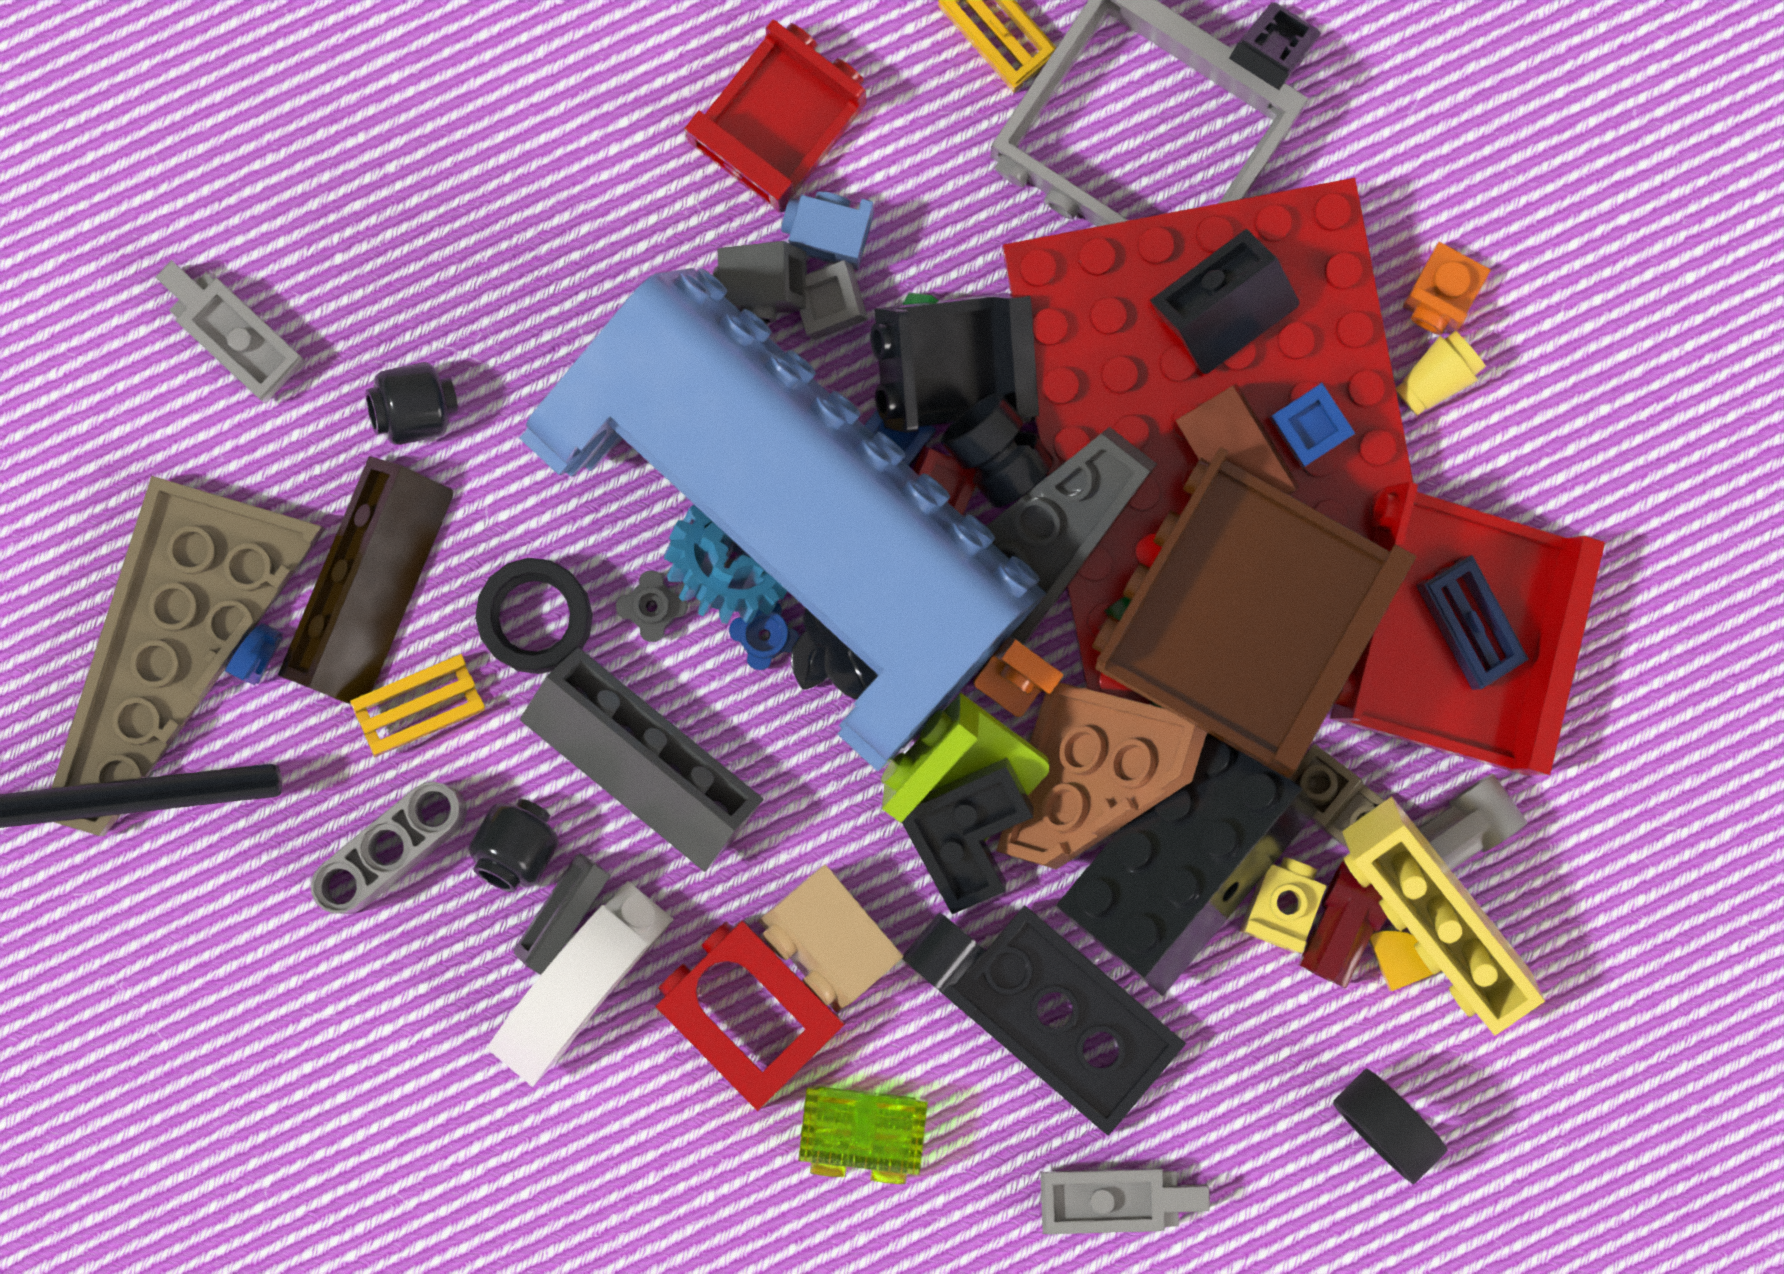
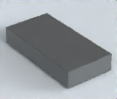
(561, 913)

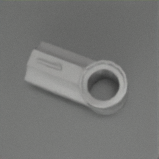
(1474, 822)

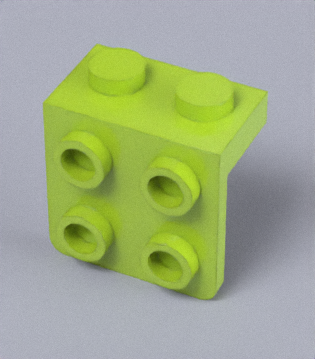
(951, 747)

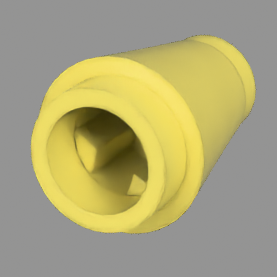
(1440, 373)

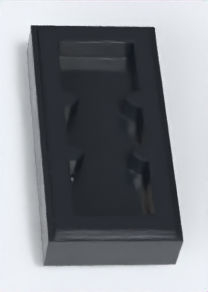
(1275, 45)

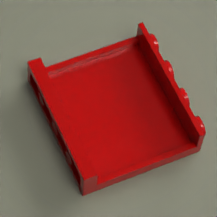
(1408, 675)

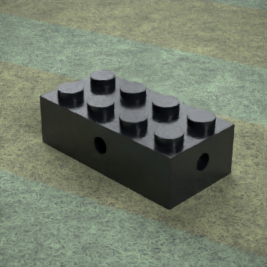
(1187, 863)

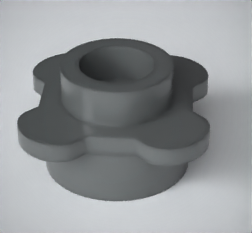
(651, 623)

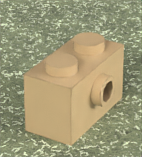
(829, 939)

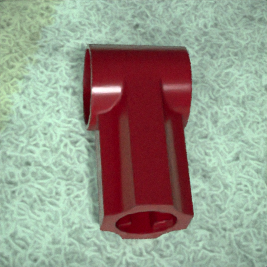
(1343, 928)

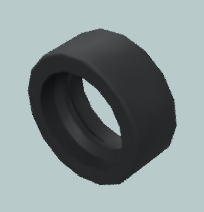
(506, 580)
(1390, 1126)

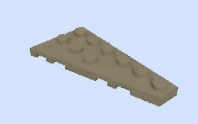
(181, 608)

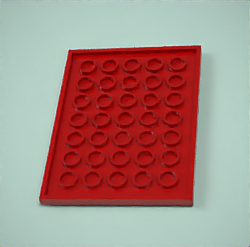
(1120, 366)

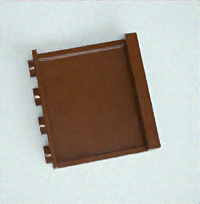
(1250, 614)

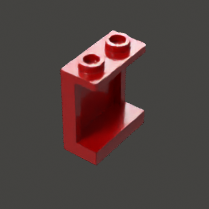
(779, 115)

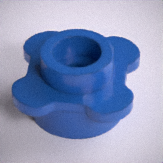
(759, 651)

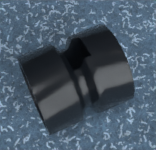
(1004, 457)

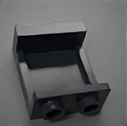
(950, 356)

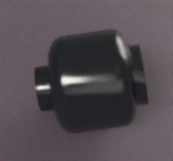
(410, 403)
(513, 845)

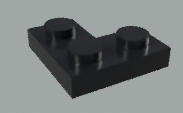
(952, 827)

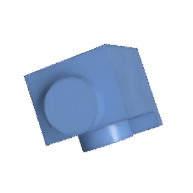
(828, 227)

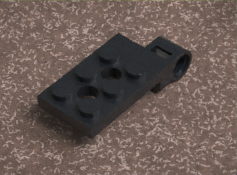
(1002, 996)

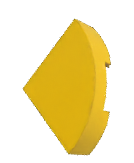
(1398, 958)

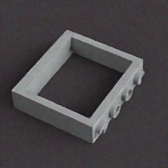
(1180, 40)

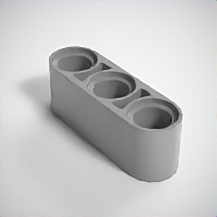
(360, 853)

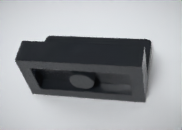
(1226, 300)

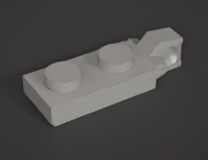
(231, 332)
(1116, 1200)

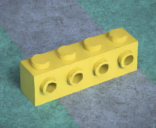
(1442, 916)

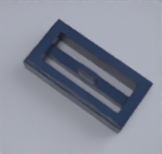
(1454, 634)

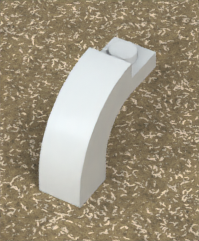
(578, 982)

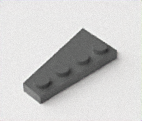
(1069, 515)

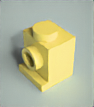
(1265, 919)

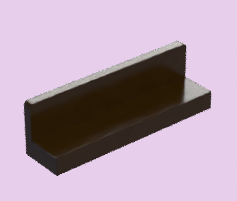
(366, 581)

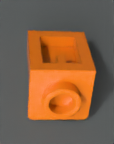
(1445, 290)
(1016, 677)

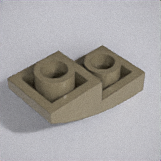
(1334, 792)

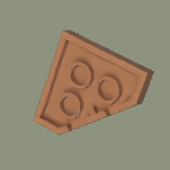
(1104, 770)

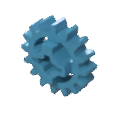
(698, 559)

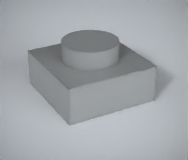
(832, 300)

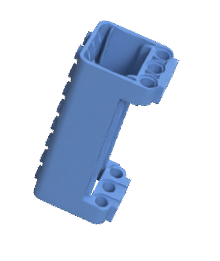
(797, 491)

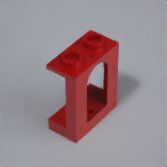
(750, 951)

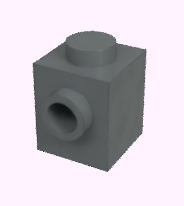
(764, 278)

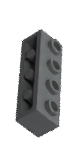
(640, 758)

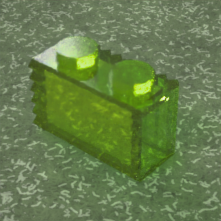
(862, 1132)

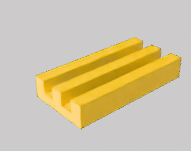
(1029, 65)
(464, 685)

